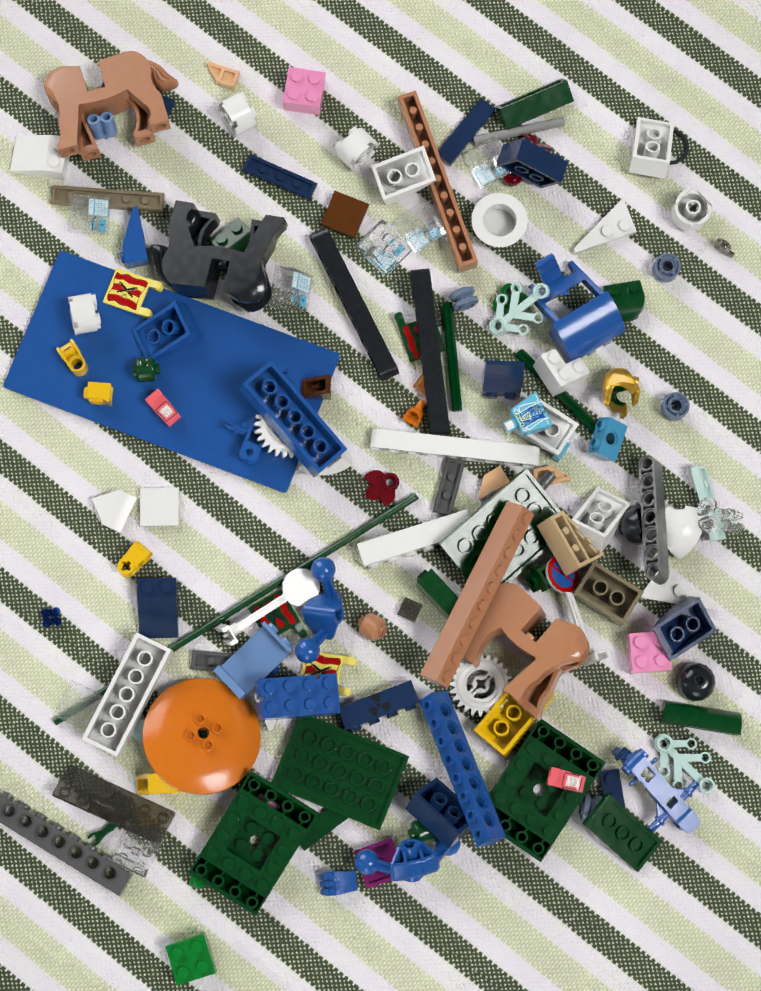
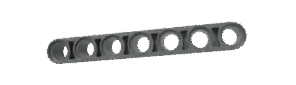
(658, 525)

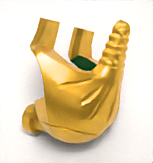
(619, 381)

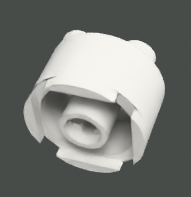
(237, 114)
(356, 148)
(689, 200)
(83, 313)

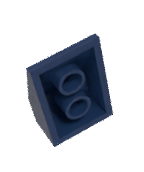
(502, 379)
(158, 607)
(683, 627)

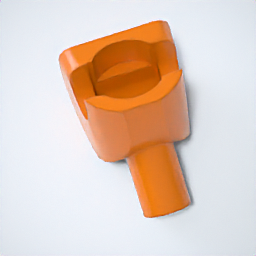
(415, 414)

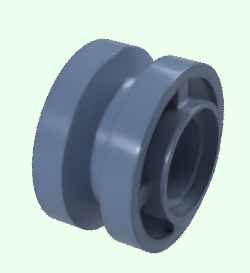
(670, 260)
(464, 298)
(679, 399)
(587, 805)

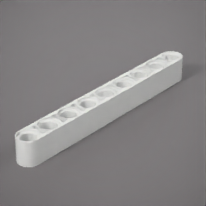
(455, 448)

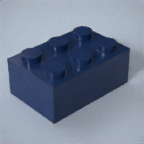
(532, 163)
(439, 812)

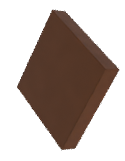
(344, 214)

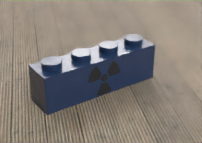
(379, 705)

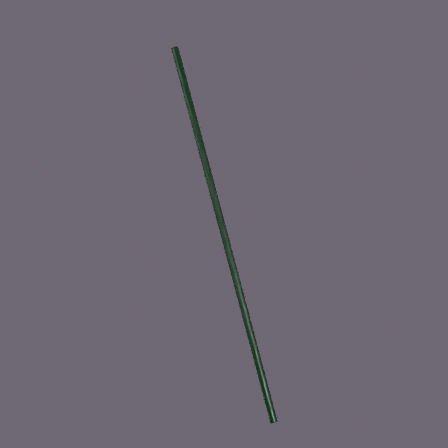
(278, 582)

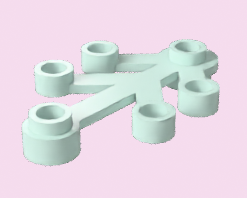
(516, 310)
(681, 761)

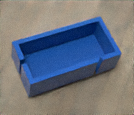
(297, 696)

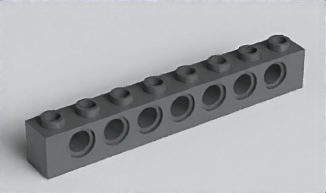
(65, 854)

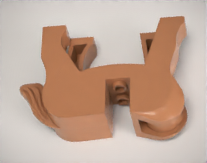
(128, 83)
(552, 655)

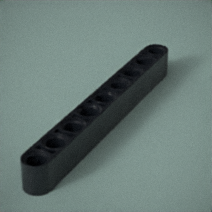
(354, 304)
(430, 351)

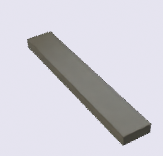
(119, 198)

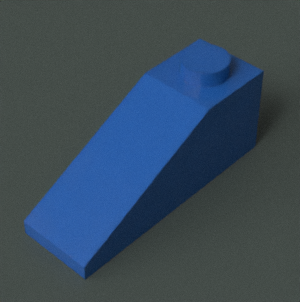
(134, 243)

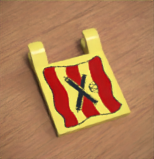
(129, 291)
(329, 664)

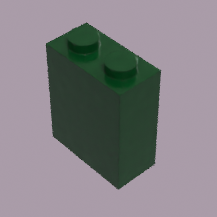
(437, 592)

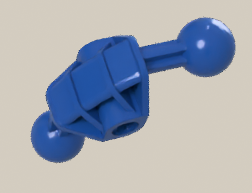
(321, 612)
(410, 862)

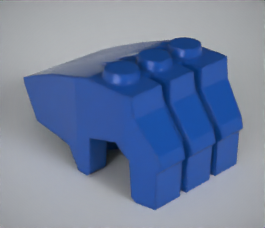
(337, 882)

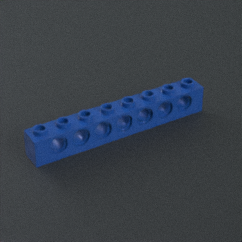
(462, 769)

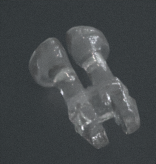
(710, 523)

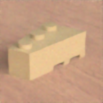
(567, 543)

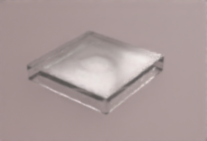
(78, 705)

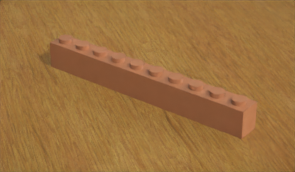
(439, 190)
(477, 594)

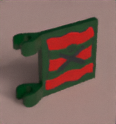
(410, 337)
(281, 617)

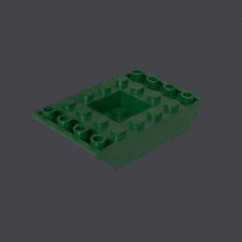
(536, 820)
(237, 866)

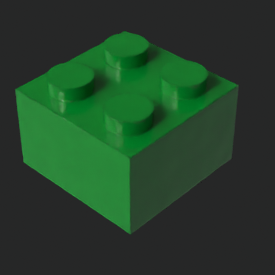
(191, 959)

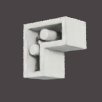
(558, 375)

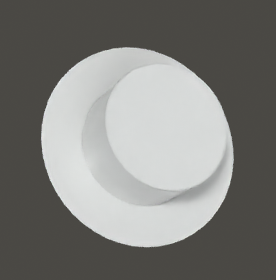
(499, 220)

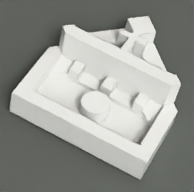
(113, 508)

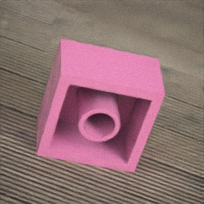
(304, 91)
(646, 654)

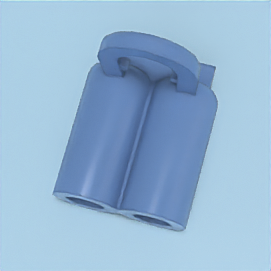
(102, 126)

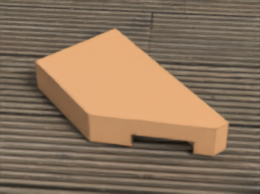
(224, 76)
(560, 477)
(492, 481)

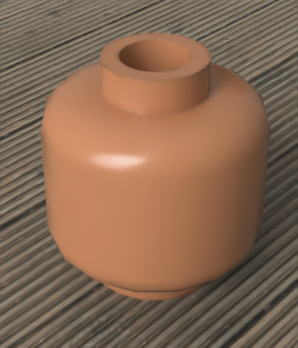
(372, 627)

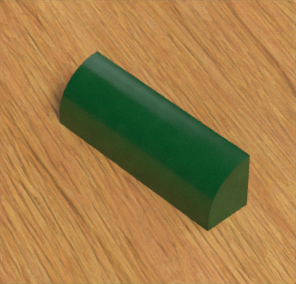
(534, 103)
(701, 718)

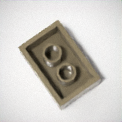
(607, 593)

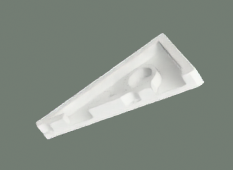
(612, 227)
(673, 592)

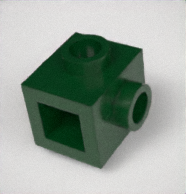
(537, 578)

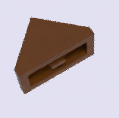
(317, 387)

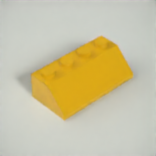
(507, 725)

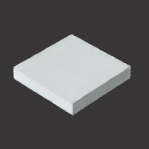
(159, 507)

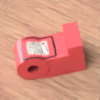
(162, 407)
(565, 780)

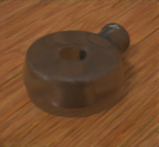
(723, 247)

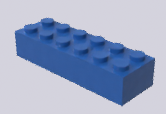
(292, 418)

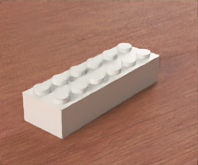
(127, 695)

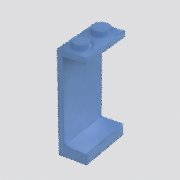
(254, 660)

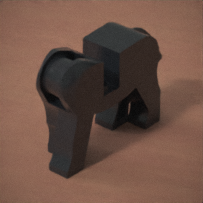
(196, 268)

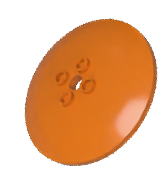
(194, 762)

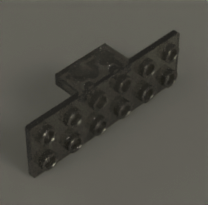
(114, 804)

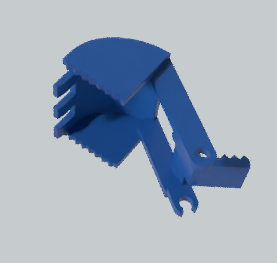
(588, 325)

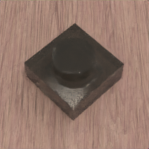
(409, 609)

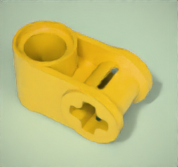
(71, 355)
(135, 558)

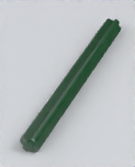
(452, 360)
(563, 397)

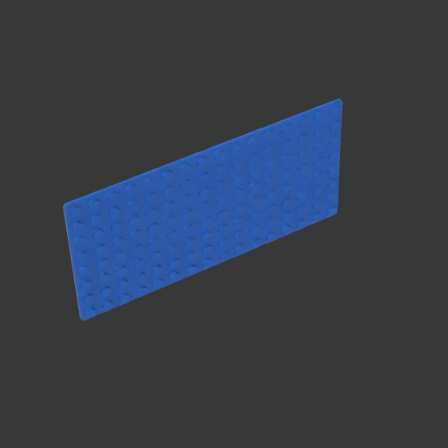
(196, 380)

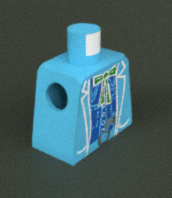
(528, 417)

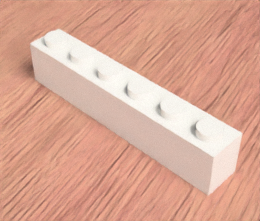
(408, 540)

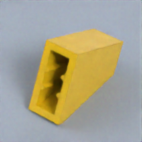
(152, 784)

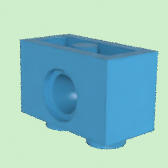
(607, 439)

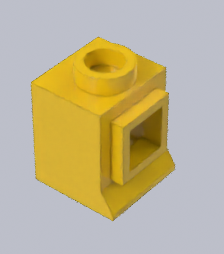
(99, 393)

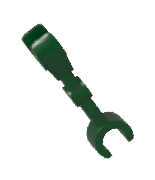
(102, 833)

